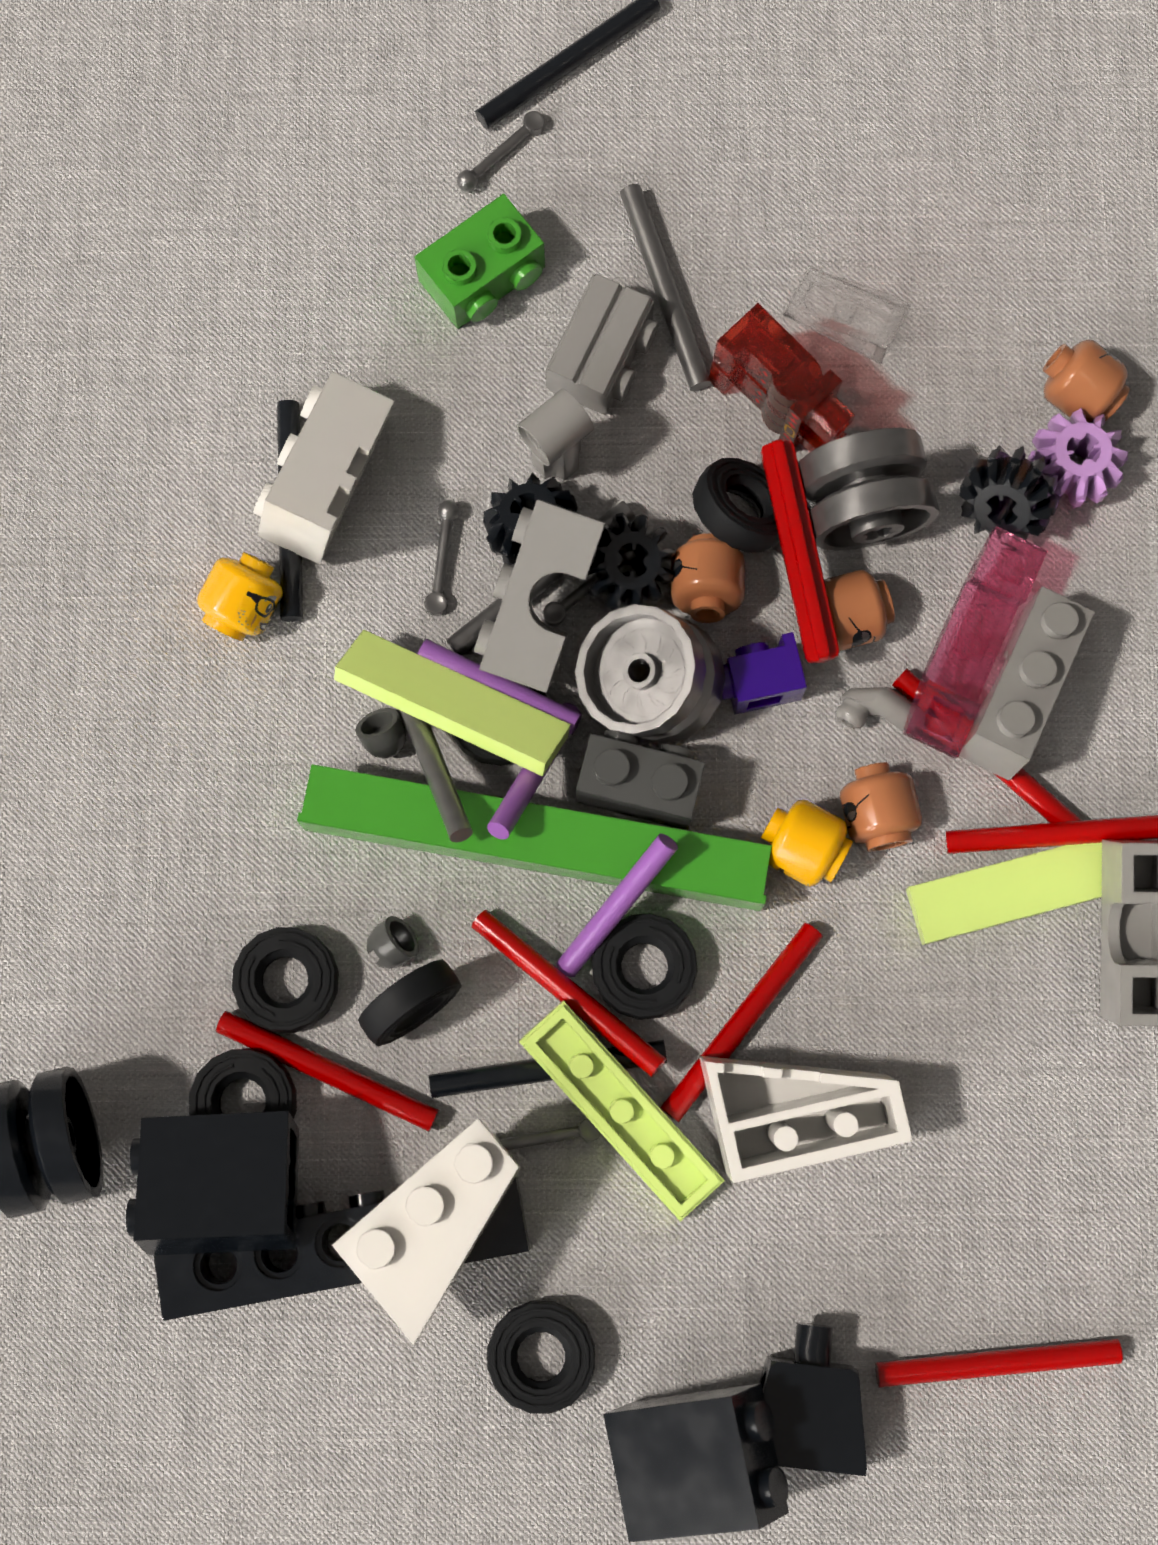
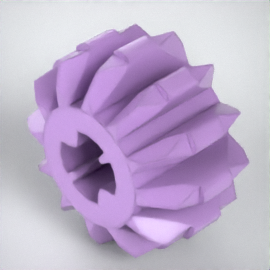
(1092, 443)

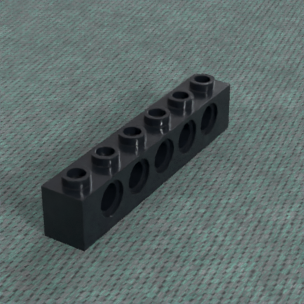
(191, 1289)

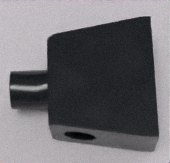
(815, 1406)

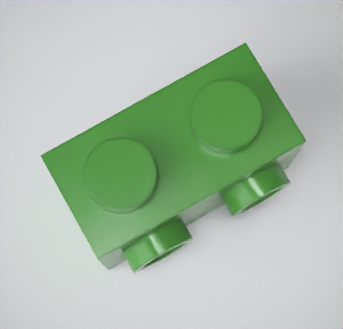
(481, 262)

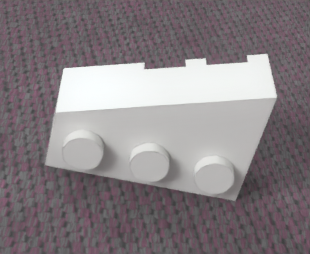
(322, 466)
(799, 1115)
(427, 1227)

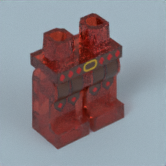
(780, 381)

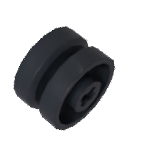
(47, 1143)

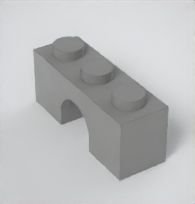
(518, 642)
(1028, 683)
(1129, 932)

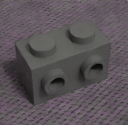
(640, 779)

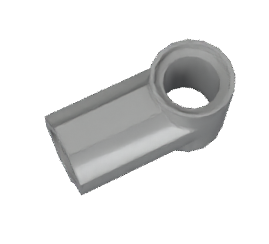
(556, 435)

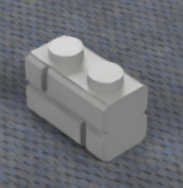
(602, 343)

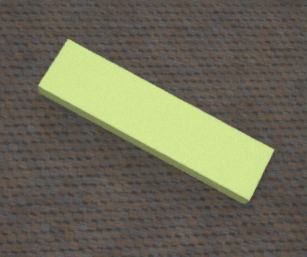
(452, 702)
(1006, 891)
(621, 1110)

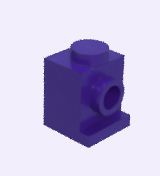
(764, 676)

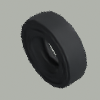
(721, 514)
(680, 961)
(250, 971)
(409, 1002)
(242, 1064)
(503, 1364)

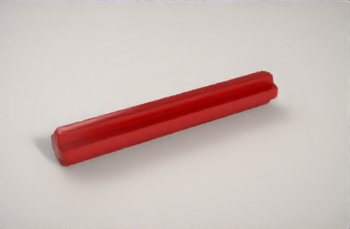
(800, 551)

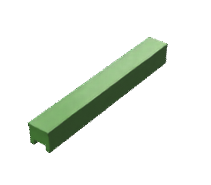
(542, 840)

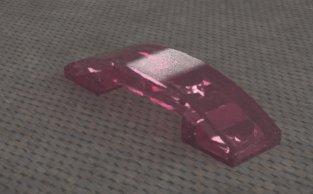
(971, 641)

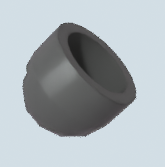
(382, 733)
(392, 943)

